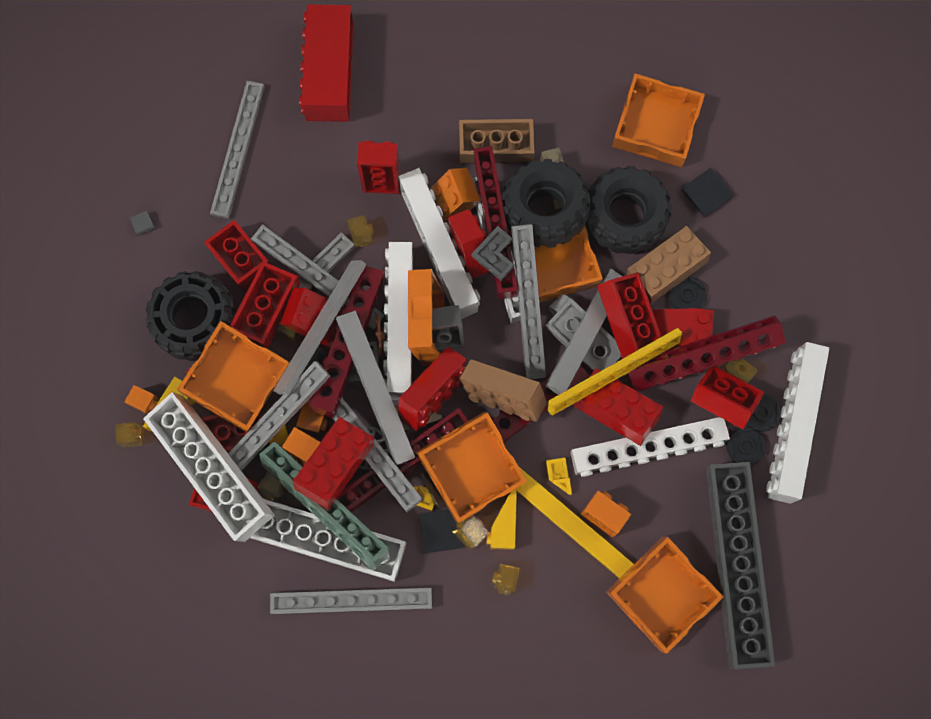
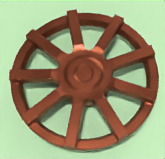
(380, 336)

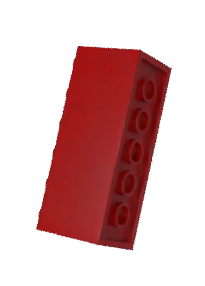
(327, 63)

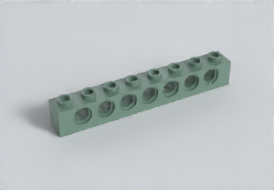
(337, 518)

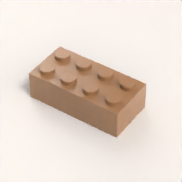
(510, 139)
(670, 263)
(503, 390)

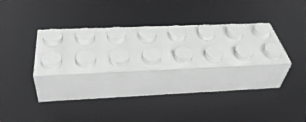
(437, 242)
(399, 358)
(798, 423)
(208, 467)
(307, 535)

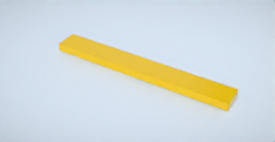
(614, 372)
(574, 526)

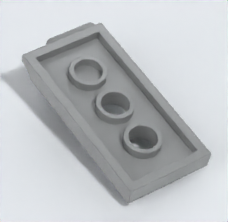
(564, 324)

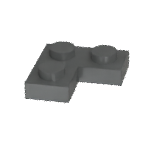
(490, 255)

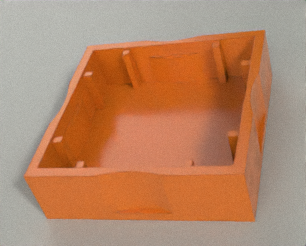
(658, 120)
(565, 267)
(423, 296)
(233, 377)
(471, 467)
(664, 594)

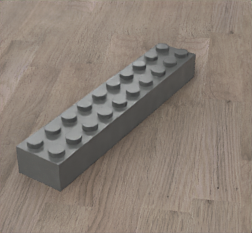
(739, 566)

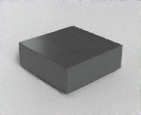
(142, 223)

